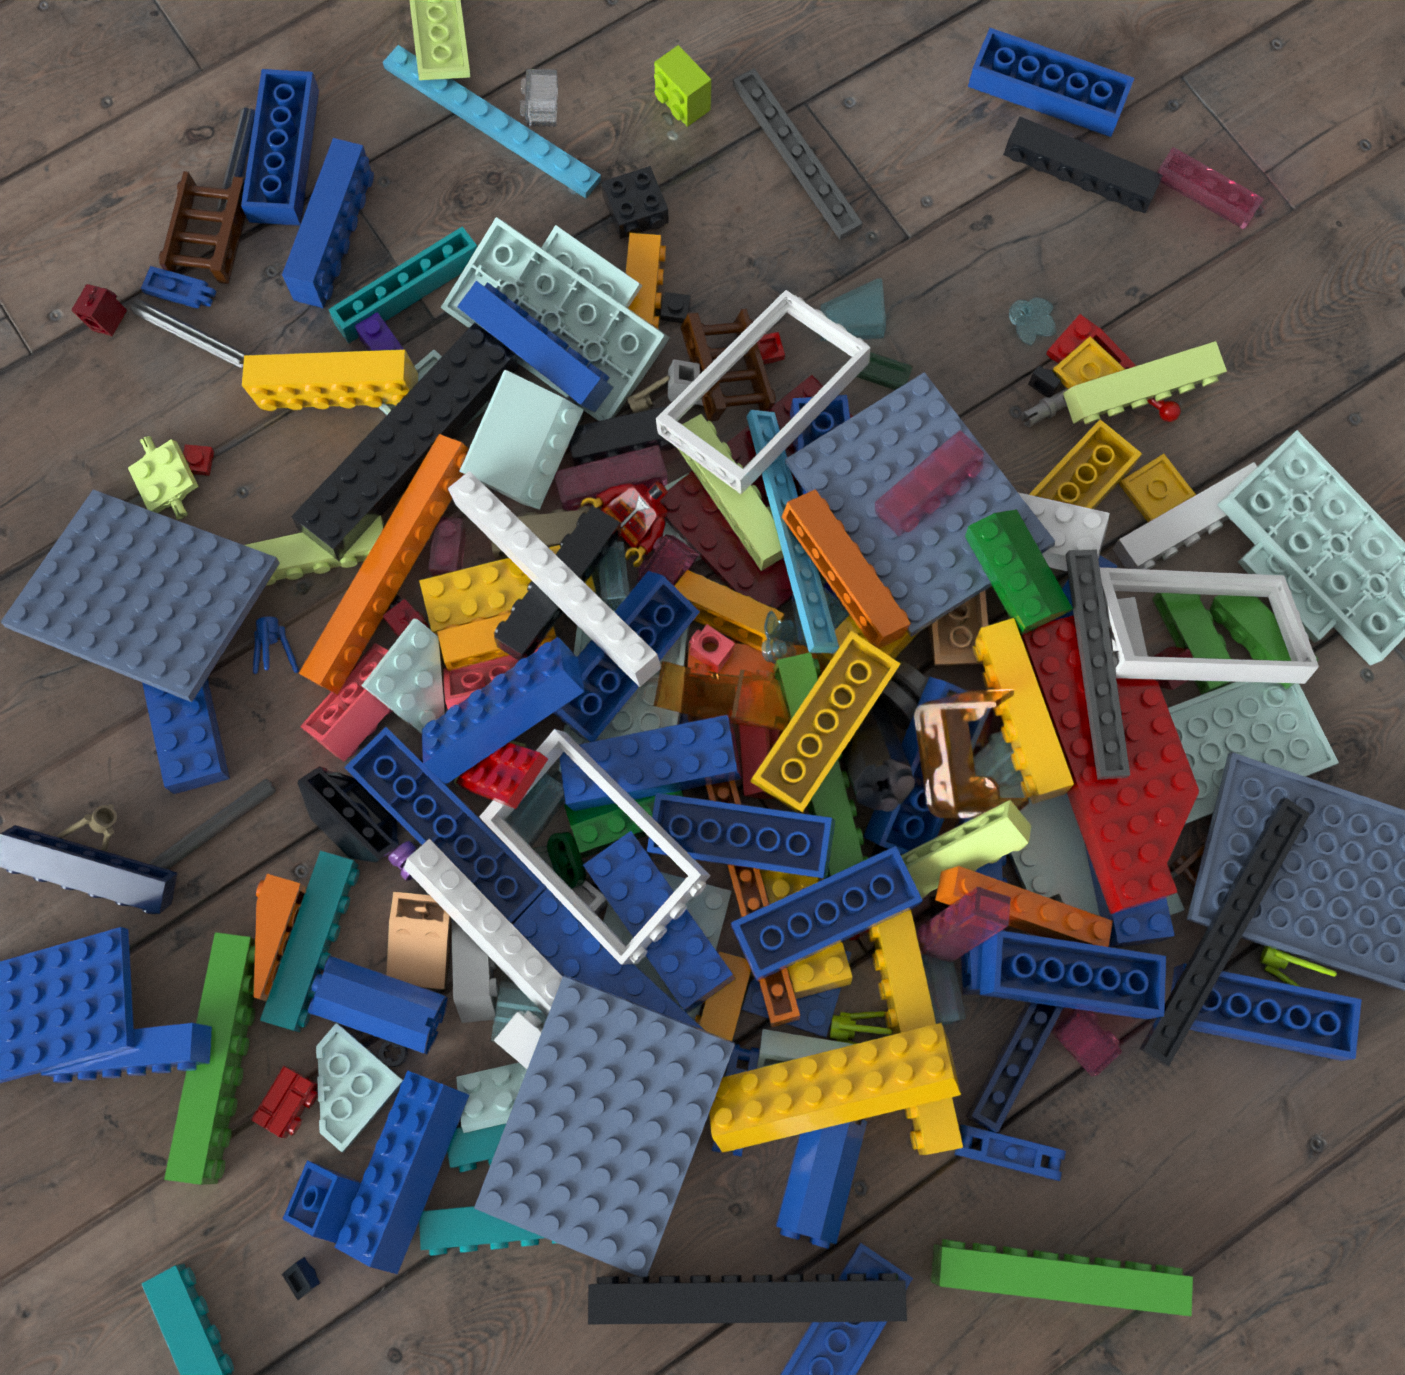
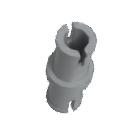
(1045, 409)

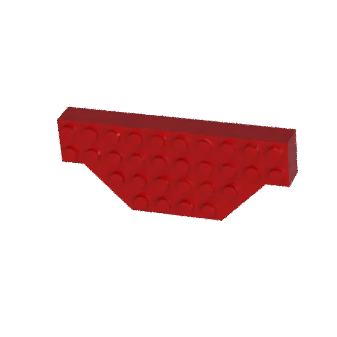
(1123, 821)

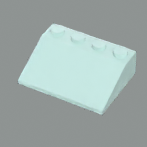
(521, 440)

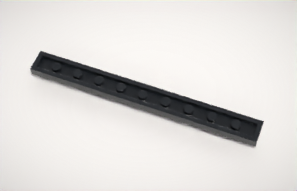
(1224, 932)

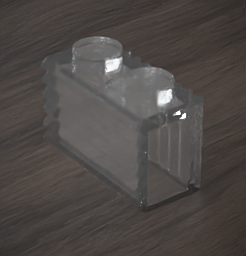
(540, 97)

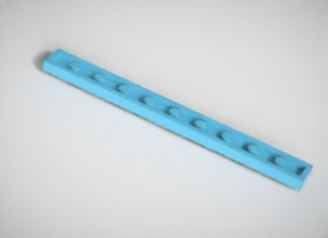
(496, 124)
(801, 570)

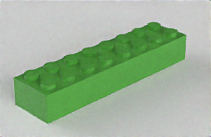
(796, 679)
(210, 1090)
(1062, 1279)

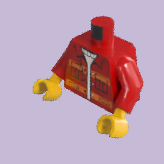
(638, 512)

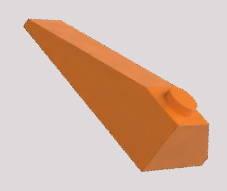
(275, 917)

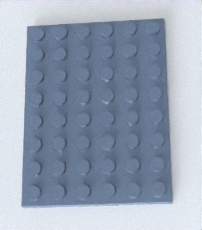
(870, 453)
(141, 594)
(1339, 885)
(604, 1126)

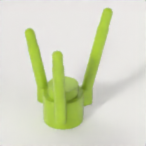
(1278, 959)
(845, 1026)

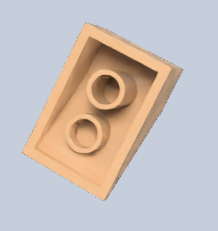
(956, 632)

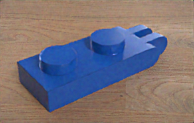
(177, 288)

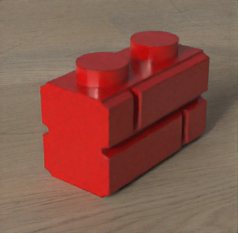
(286, 1102)

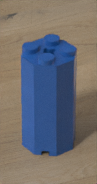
(378, 1004)
(820, 1183)

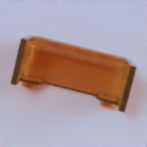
(746, 698)
(947, 755)

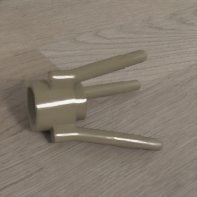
(641, 400)
(100, 821)

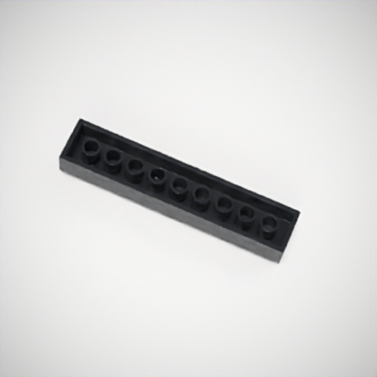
(397, 446)
(747, 1301)

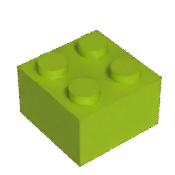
(682, 86)

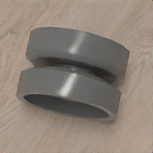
(903, 694)

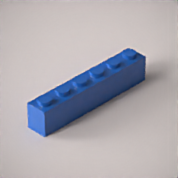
(154, 1049)

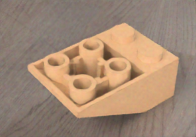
(418, 941)

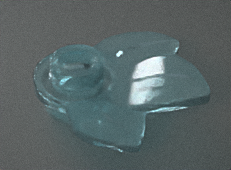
(1035, 321)
(779, 638)

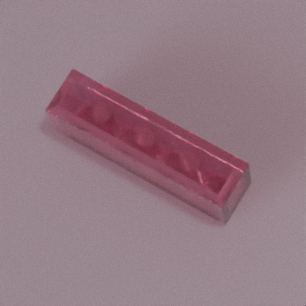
(1209, 188)
(591, 479)
(929, 483)
(964, 924)

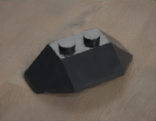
(349, 815)

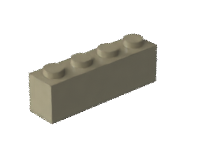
(547, 527)

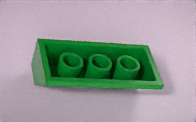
(1017, 570)
(604, 825)

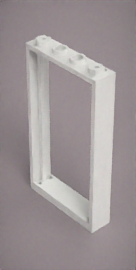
(712, 459)
(1275, 587)
(673, 908)

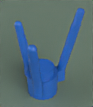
(268, 633)

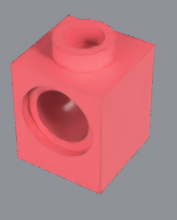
(716, 658)

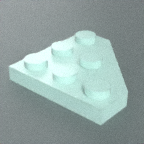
(411, 677)
(350, 1086)

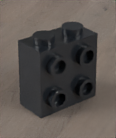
(635, 202)

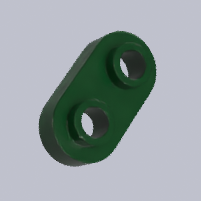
(566, 859)

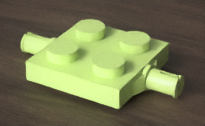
(163, 477)

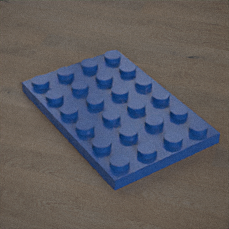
(65, 1004)

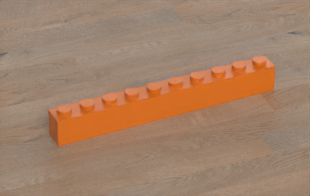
(386, 566)
(751, 896)

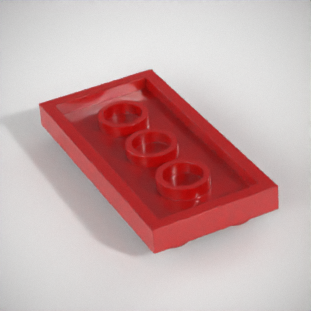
(504, 774)

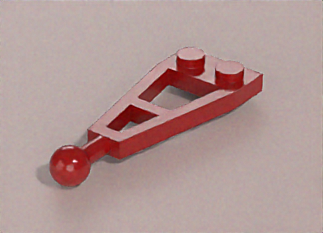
(1082, 329)

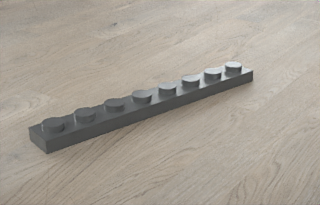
(797, 154)
(1097, 665)

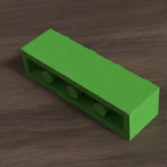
(1251, 626)
(1192, 629)

